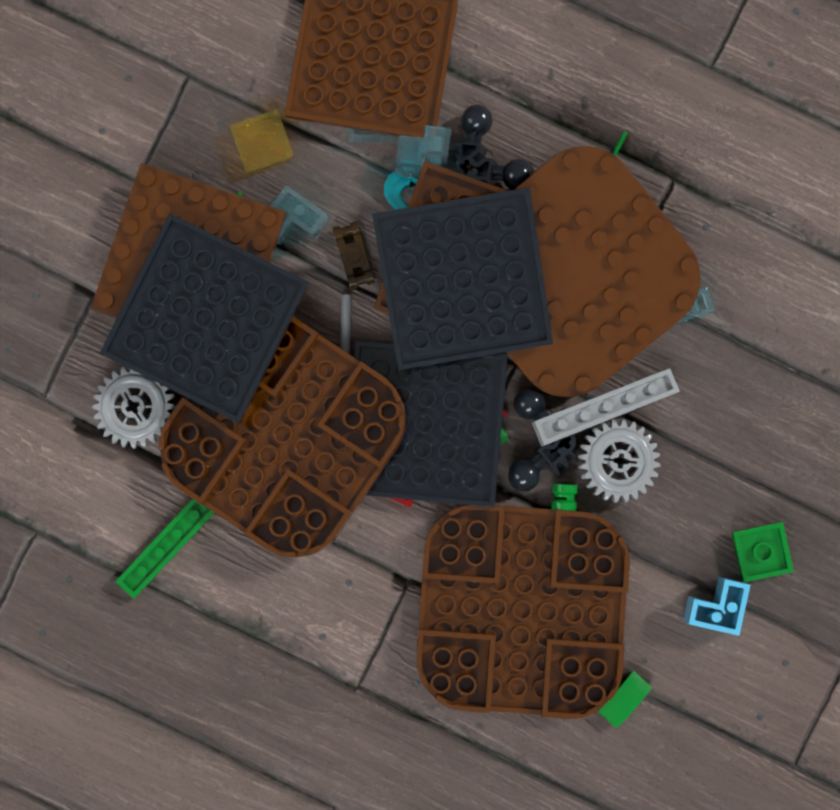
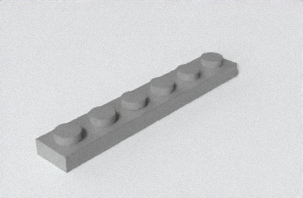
(605, 407)

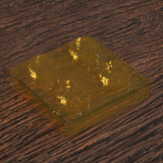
(262, 141)

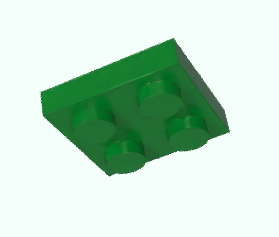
(762, 551)

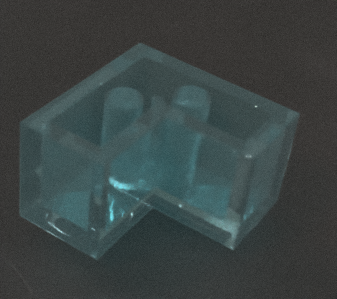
(416, 150)
(300, 214)

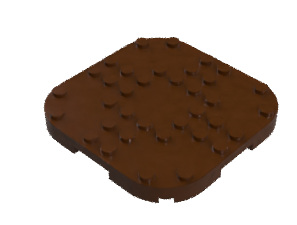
(608, 269)
(301, 451)
(523, 611)

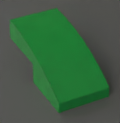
(625, 701)

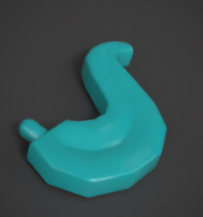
(392, 188)

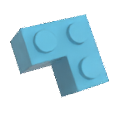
(722, 613)

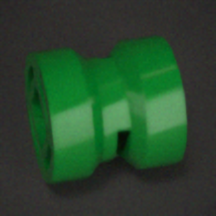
(566, 491)

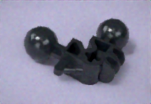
(477, 122)
(525, 473)

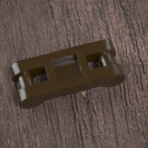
(353, 255)

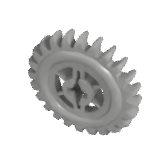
(121, 430)
(594, 459)

